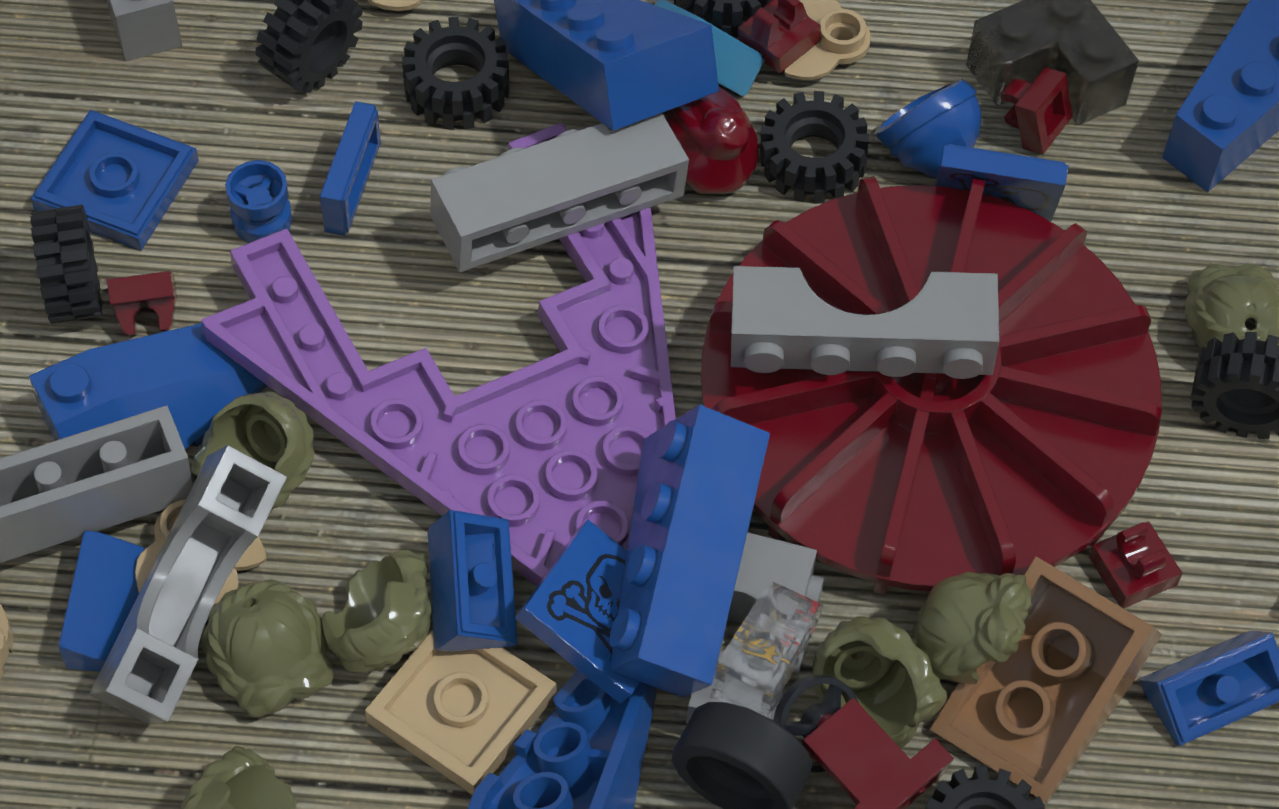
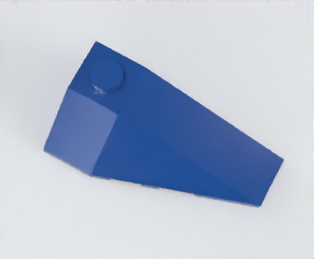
(140, 376)
(580, 755)

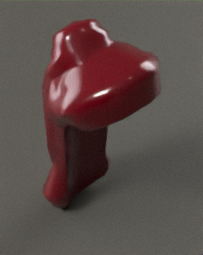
(716, 141)

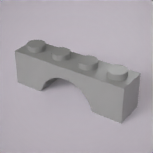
(787, 326)
(166, 622)

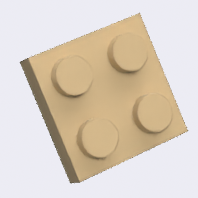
(461, 708)

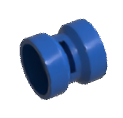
(258, 200)

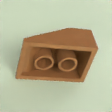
(1055, 689)

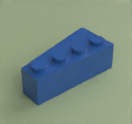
(612, 55)
(1233, 101)
(685, 548)

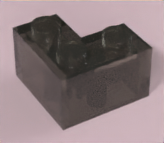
(1057, 36)

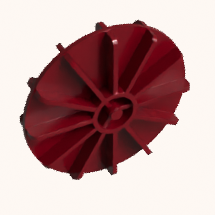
(935, 468)

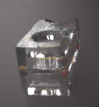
(766, 649)

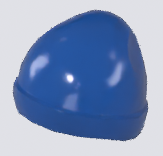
(930, 122)

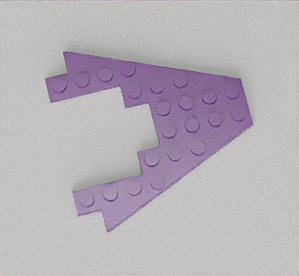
(524, 448)

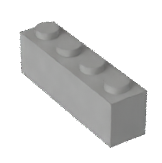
(556, 189)
(91, 482)

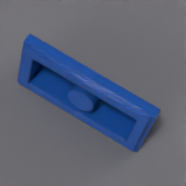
(471, 582)
(98, 600)
(1215, 686)

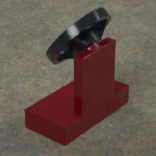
(858, 750)

